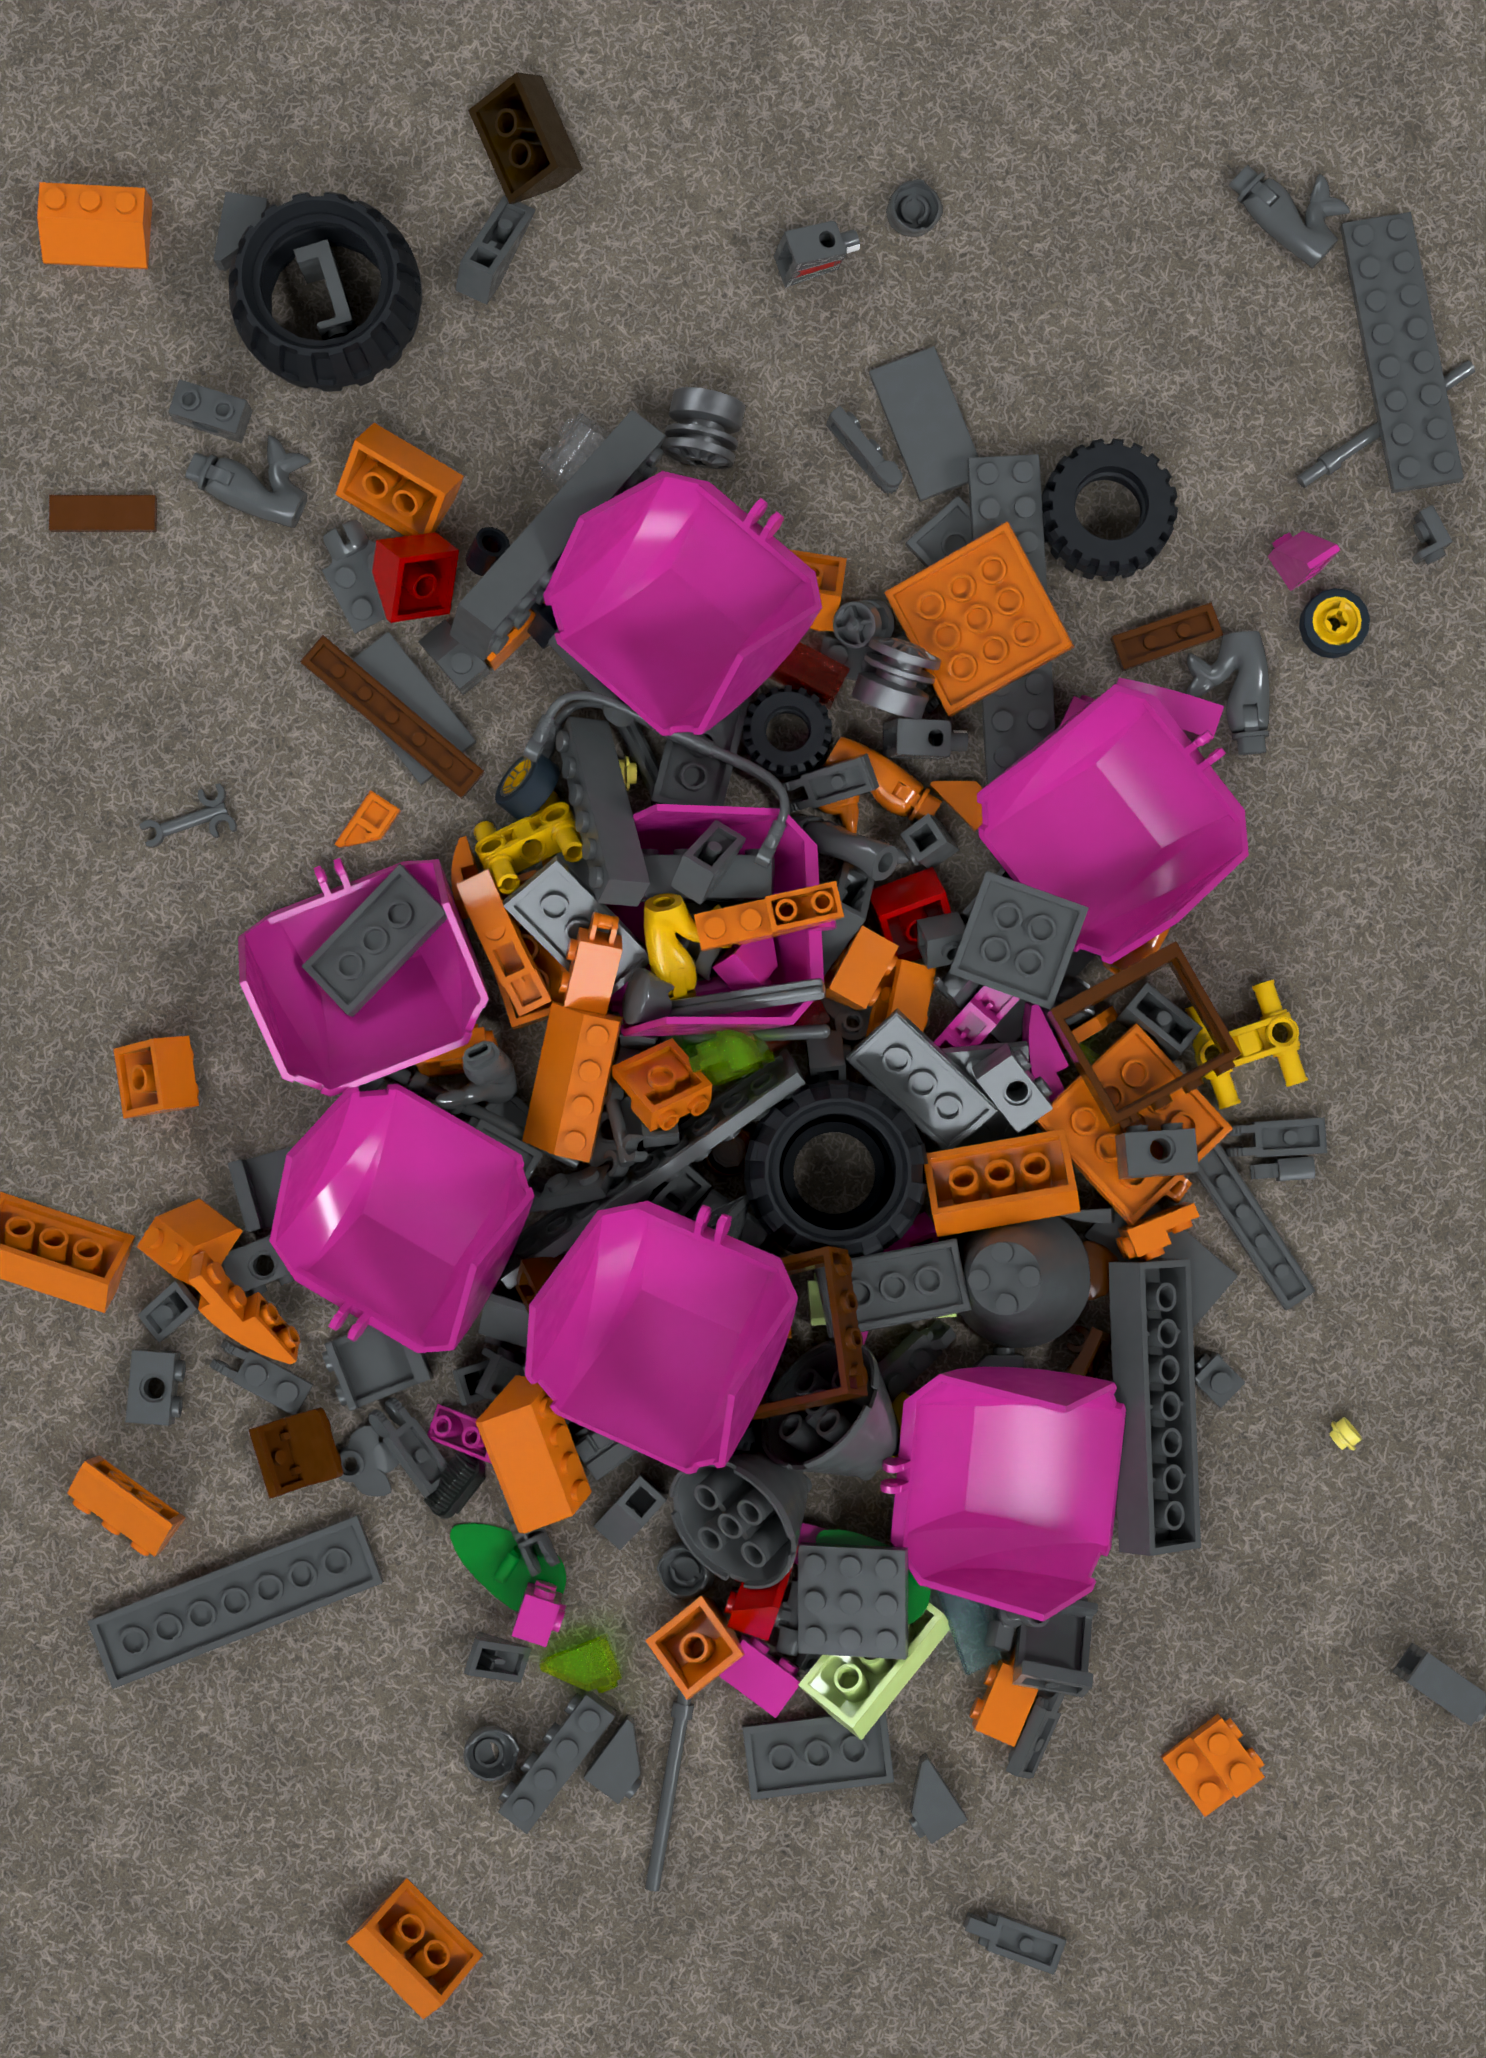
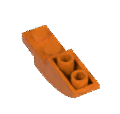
(769, 916)
(503, 942)
(242, 1318)

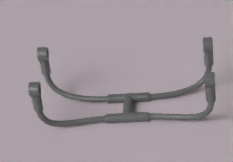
(544, 742)

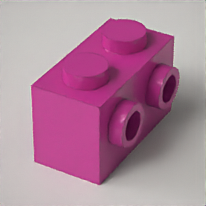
(539, 1613)
(762, 1676)

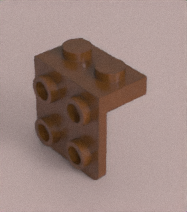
(296, 1452)

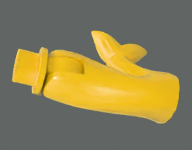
(667, 957)

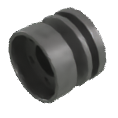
(703, 428)
(896, 677)

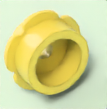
(629, 772)
(1344, 1434)

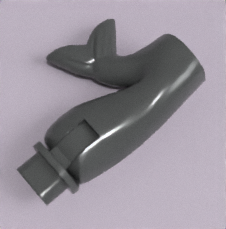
(1278, 216)
(242, 490)
(1249, 698)
(873, 856)
(490, 1077)

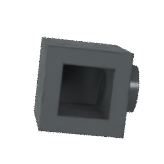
(928, 842)
(939, 938)
(827, 1058)

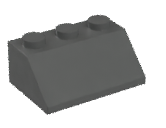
(504, 1321)

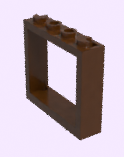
(1200, 1001)
(845, 1327)

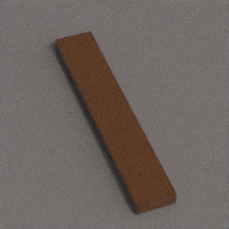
(392, 717)

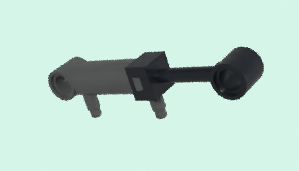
(482, 554)

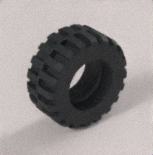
(1128, 468)

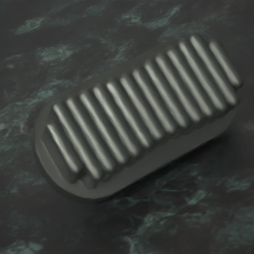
(456, 1486)

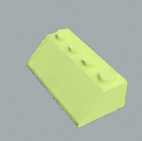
(863, 1687)

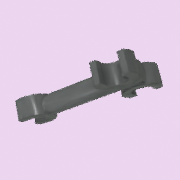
(215, 813)
(625, 1143)

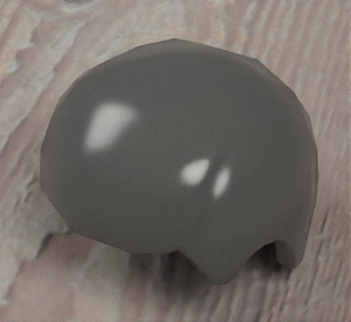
(480, 1757)

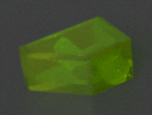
(586, 1665)

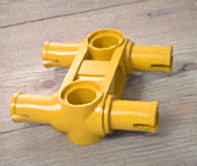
(505, 850)
(1254, 1043)

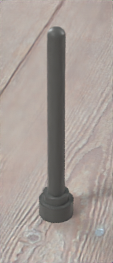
(783, 1033)

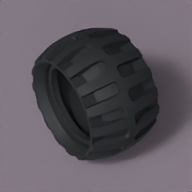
(270, 248)

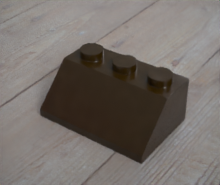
(525, 138)

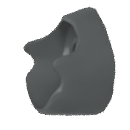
(914, 208)
(645, 997)
(683, 1574)

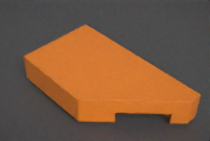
(962, 799)
(369, 822)
(1093, 1025)

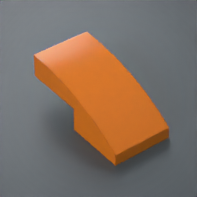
(462, 868)

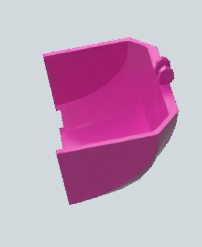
(680, 600)
(1117, 820)
(796, 867)
(410, 1019)
(400, 1216)
(661, 1333)
(1008, 1485)

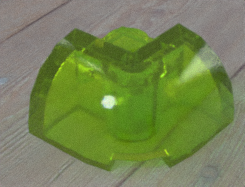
(730, 1056)

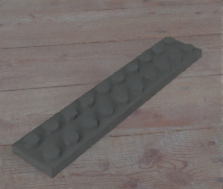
(1023, 710)
(726, 1115)

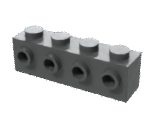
(557, 1761)

